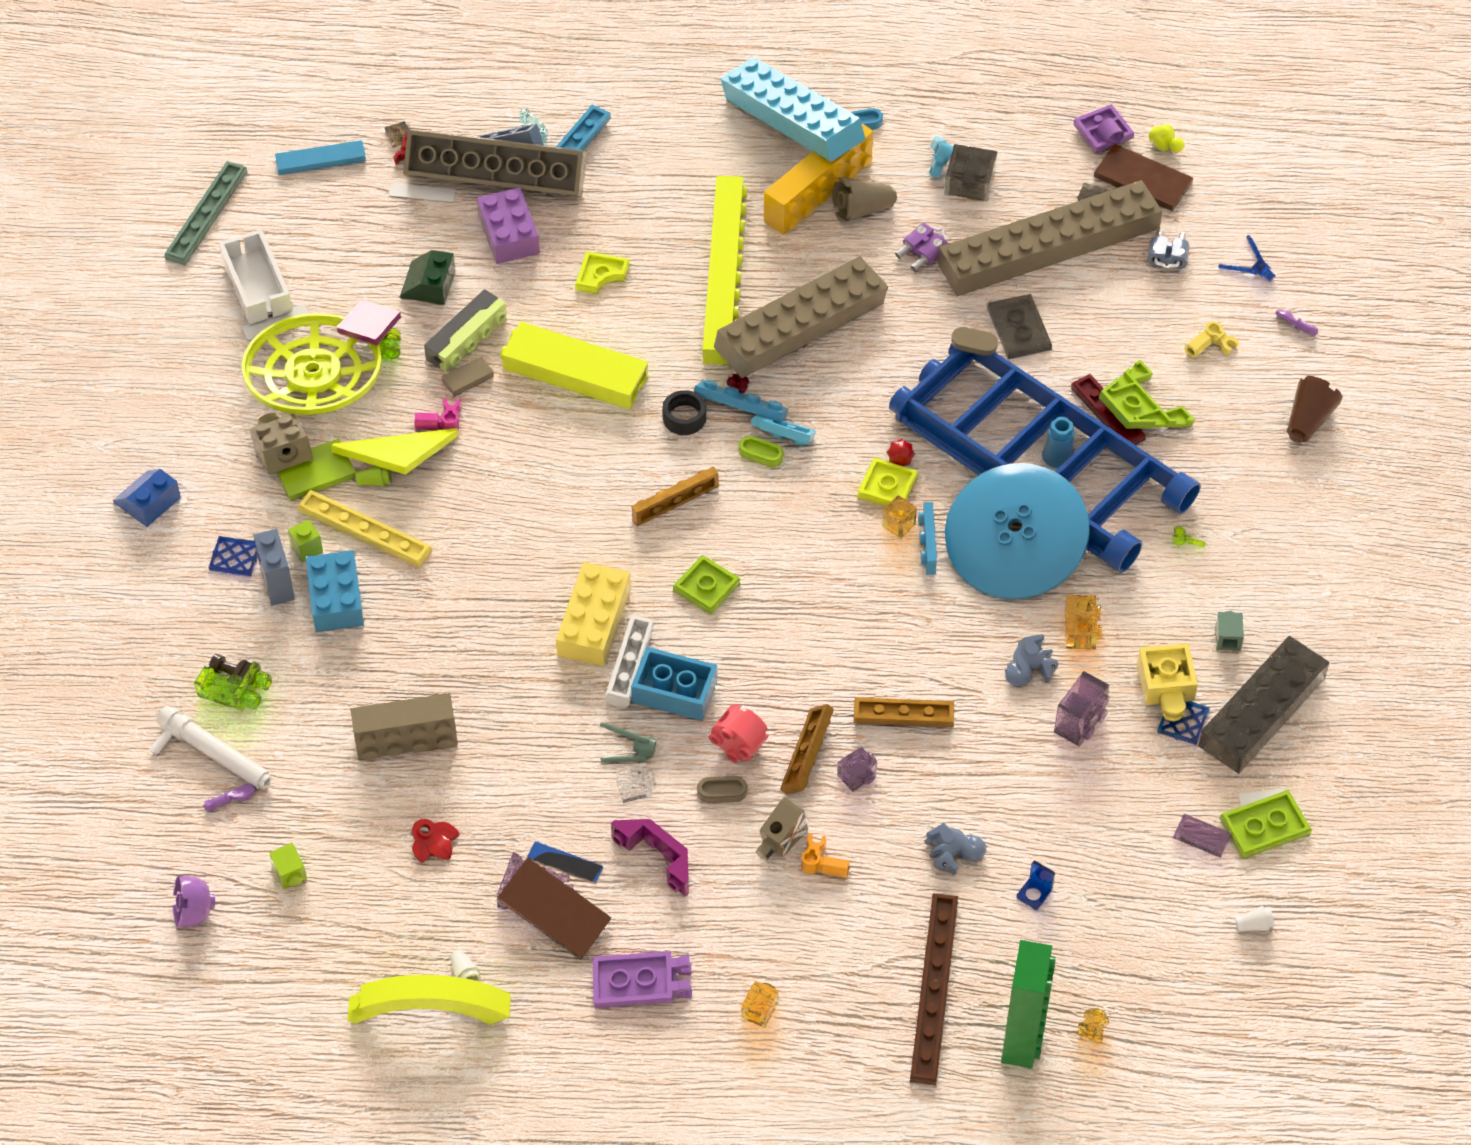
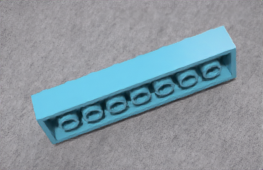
(793, 109)

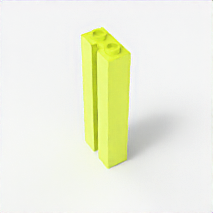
(574, 365)

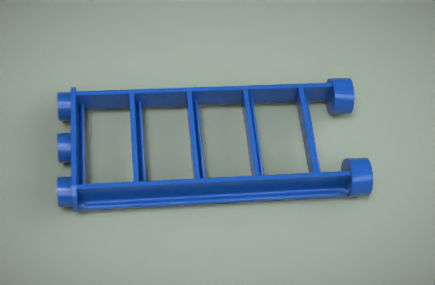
(1117, 550)

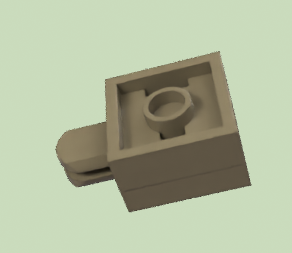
(280, 442)

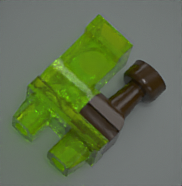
(236, 690)

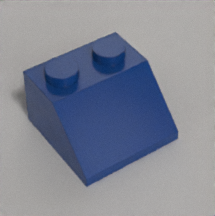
(149, 496)

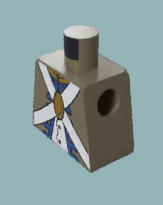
(782, 829)

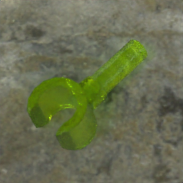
(1180, 538)

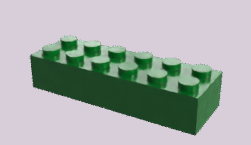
(1028, 1004)

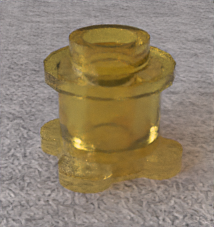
(1093, 1025)

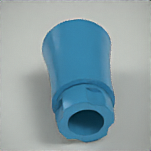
(1059, 442)

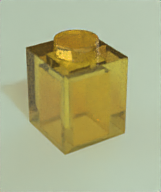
(899, 516)
(760, 1003)

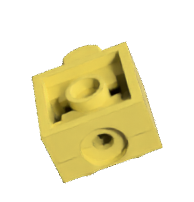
(1167, 678)

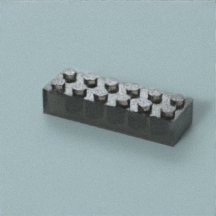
(1263, 704)

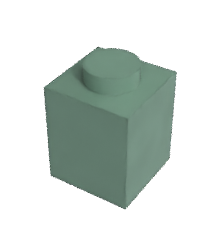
(1229, 631)

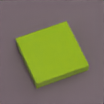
(706, 584)

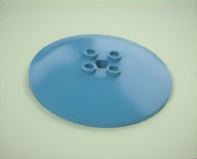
(1022, 561)

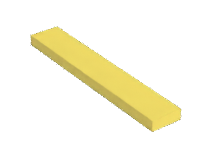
(364, 528)

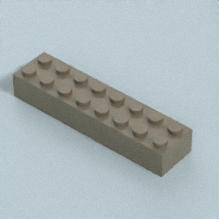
(495, 162)
(800, 317)

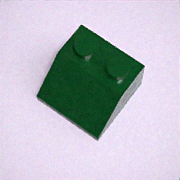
(429, 277)

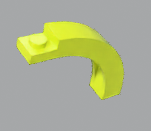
(430, 992)

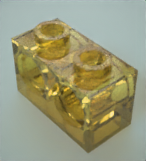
(1079, 622)

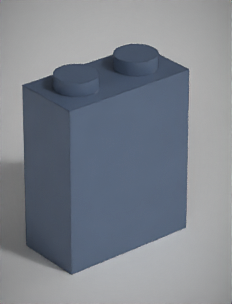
(274, 567)

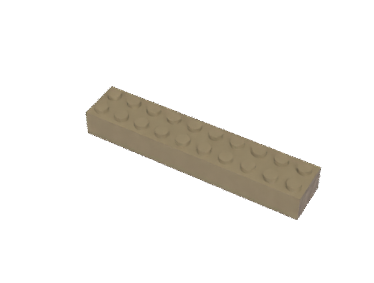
(1049, 238)

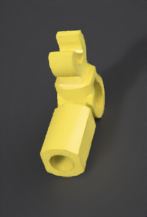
(1212, 334)

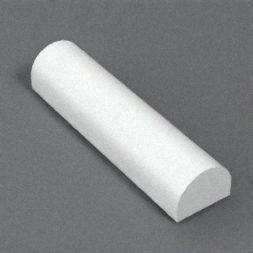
(628, 660)

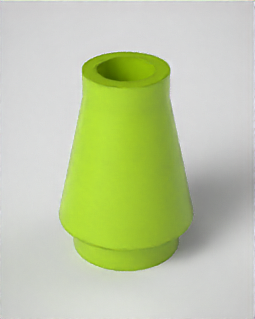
(374, 476)

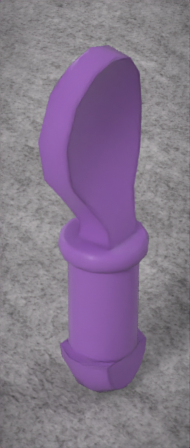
(1299, 323)
(241, 793)

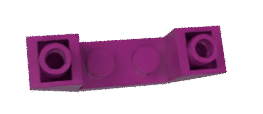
(632, 831)

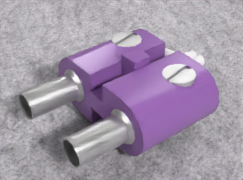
(924, 244)

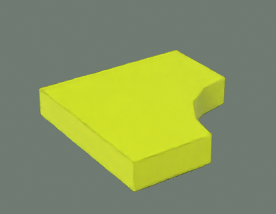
(599, 270)

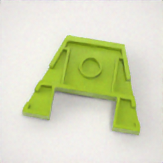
(1136, 407)

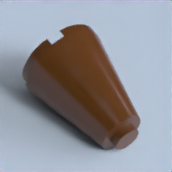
(1311, 407)

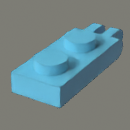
(799, 434)

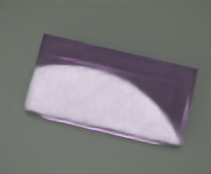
(1202, 835)

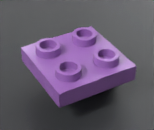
(1103, 128)

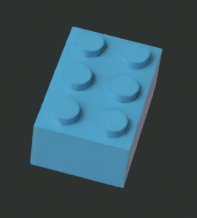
(334, 591)
(674, 683)

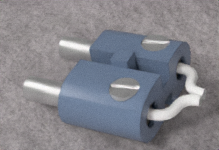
(1172, 253)

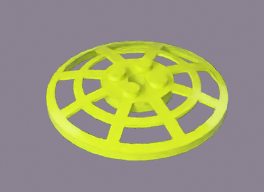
(300, 364)

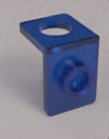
(1040, 879)

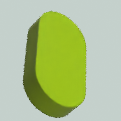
(761, 451)

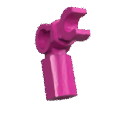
(434, 421)

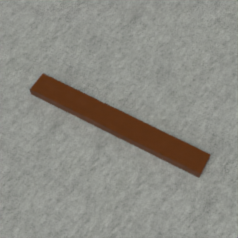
(934, 989)

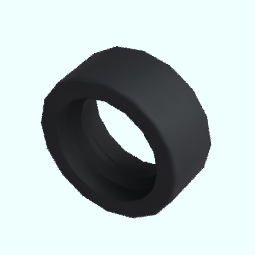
(684, 398)

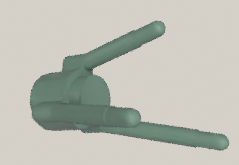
(643, 745)

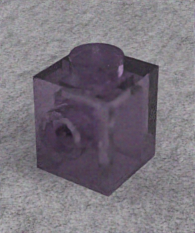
(857, 769)

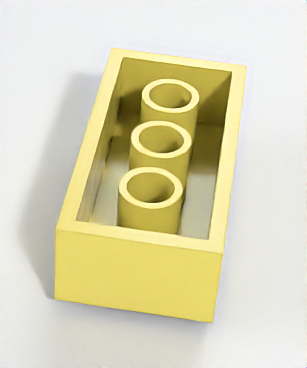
(593, 614)

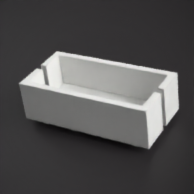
(255, 277)

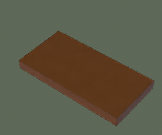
(1126, 167)
(554, 908)

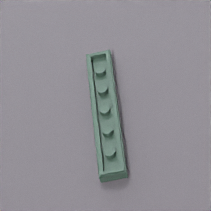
(205, 213)

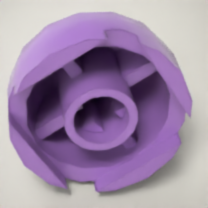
(192, 901)

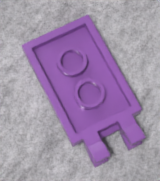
(639, 979)

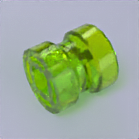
(390, 345)

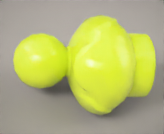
(1164, 138)

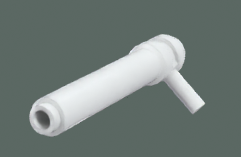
(185, 729)

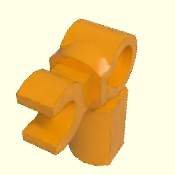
(813, 862)

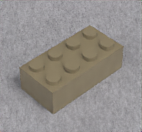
(404, 726)

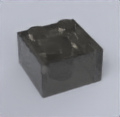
(970, 172)

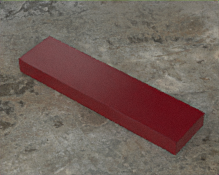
(1088, 391)

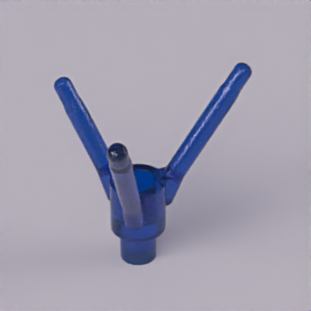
(1259, 267)

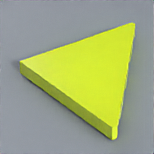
(397, 452)

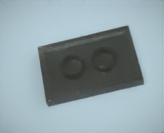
(1019, 326)

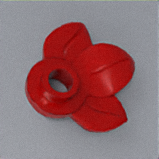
(435, 842)

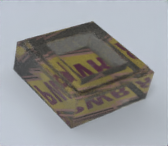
(396, 133)

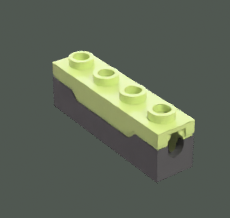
(465, 331)

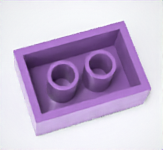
(508, 225)

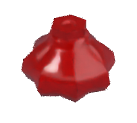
(900, 452)

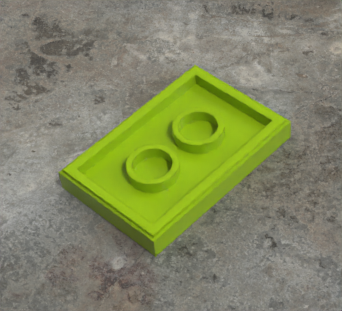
(316, 474)
(1265, 824)

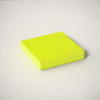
(886, 481)

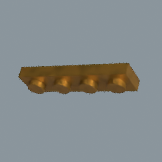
(675, 496)
(903, 712)
(807, 749)

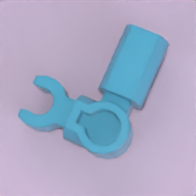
(941, 155)

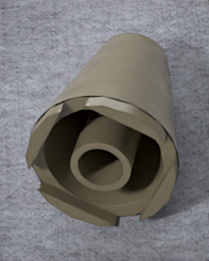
(861, 198)

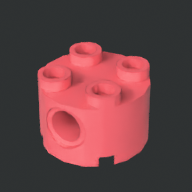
(739, 733)

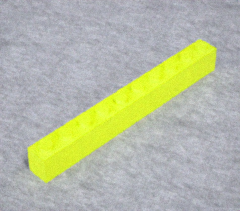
(724, 262)

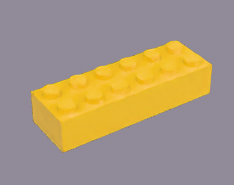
(812, 184)

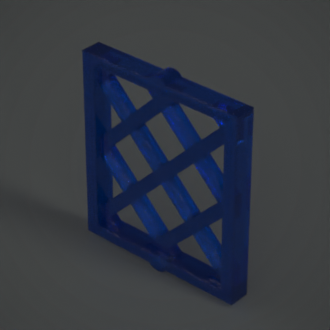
(233, 570)
(1178, 734)

